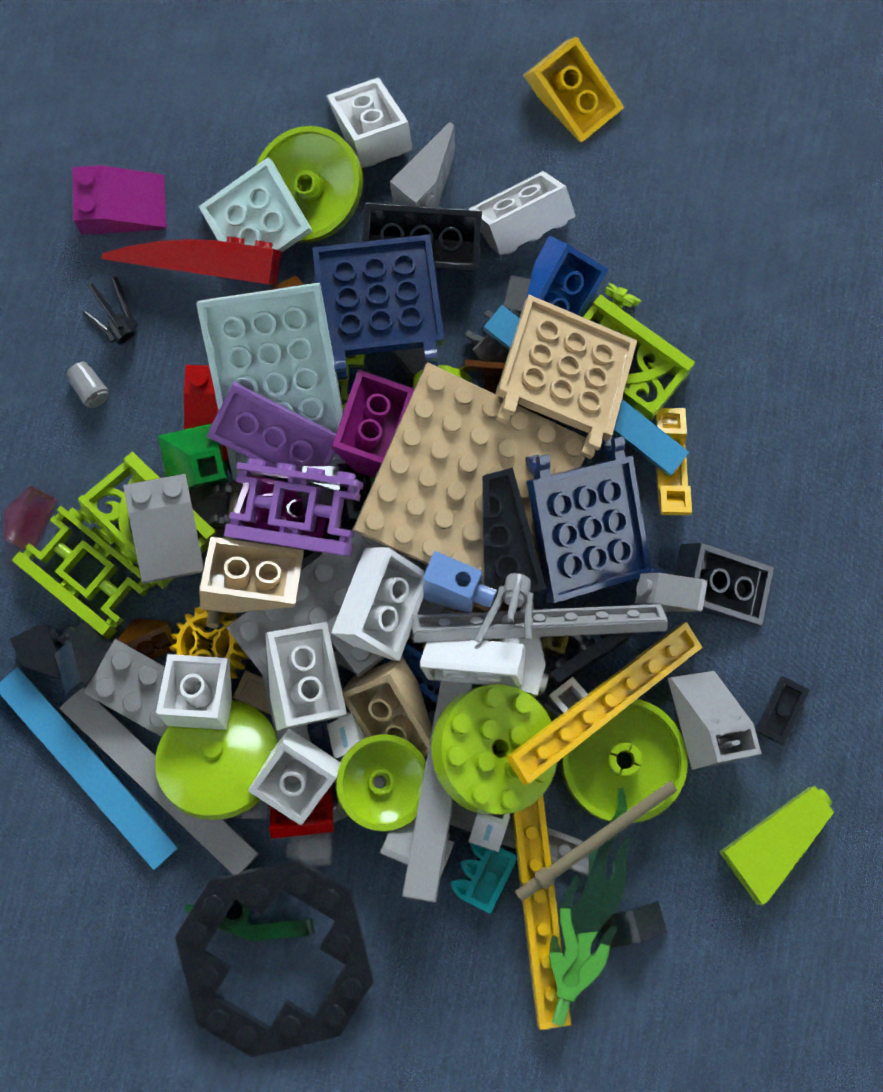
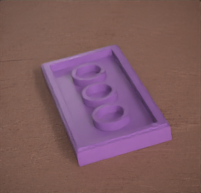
(270, 431)

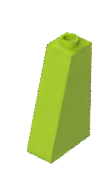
(775, 845)

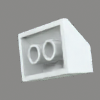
(524, 212)
(380, 603)
(475, 662)

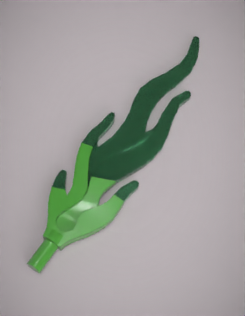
(583, 921)

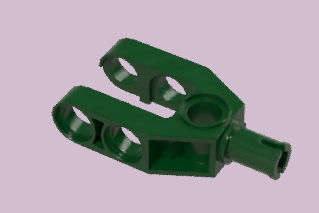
(255, 932)

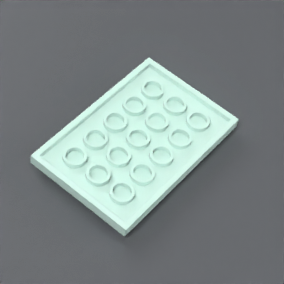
(276, 348)

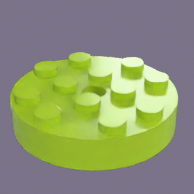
(465, 754)
(656, 758)

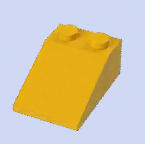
(574, 89)

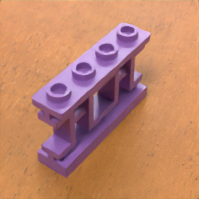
(290, 532)

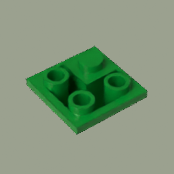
(194, 455)

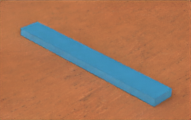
(636, 429)
(87, 769)

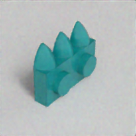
(487, 877)

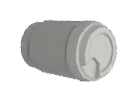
(87, 385)

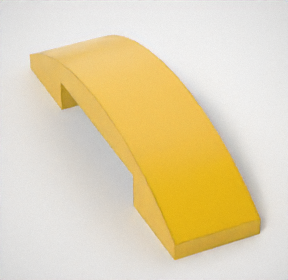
(673, 491)

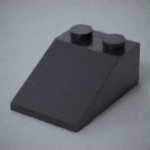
(735, 584)

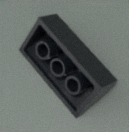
(452, 231)

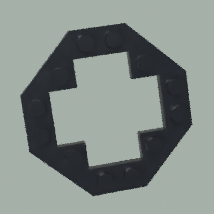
(292, 1024)

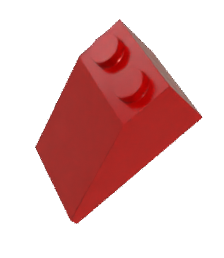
(200, 399)

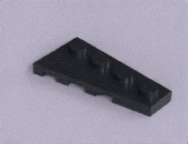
(506, 533)

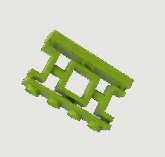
(70, 589)

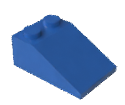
(565, 277)

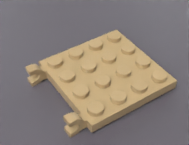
(566, 371)

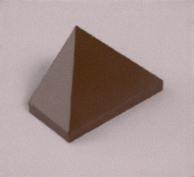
(148, 637)

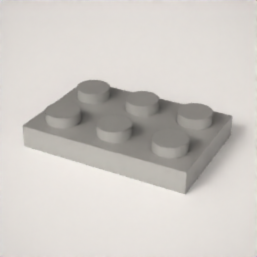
(129, 685)

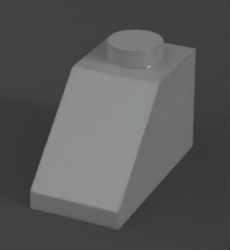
(671, 592)

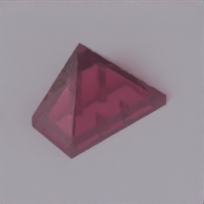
(27, 517)

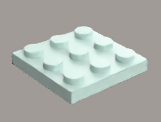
(257, 209)

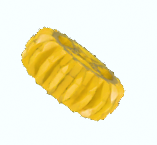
(194, 630)

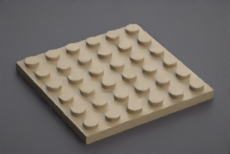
(433, 470)

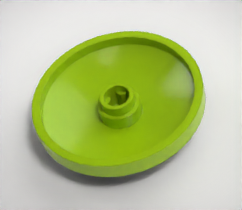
(320, 175)
(212, 769)

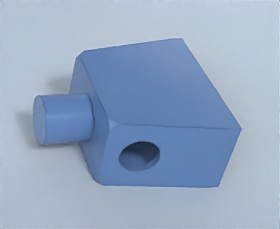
(455, 584)

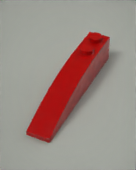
(206, 257)

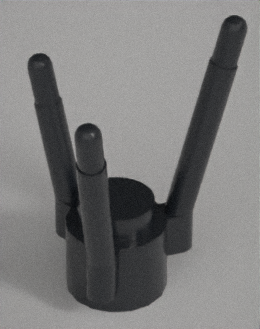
(120, 327)

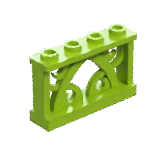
(649, 344)
(124, 538)

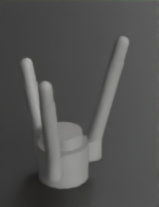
(515, 594)

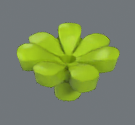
(620, 297)

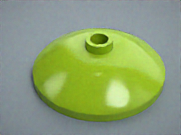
(403, 774)

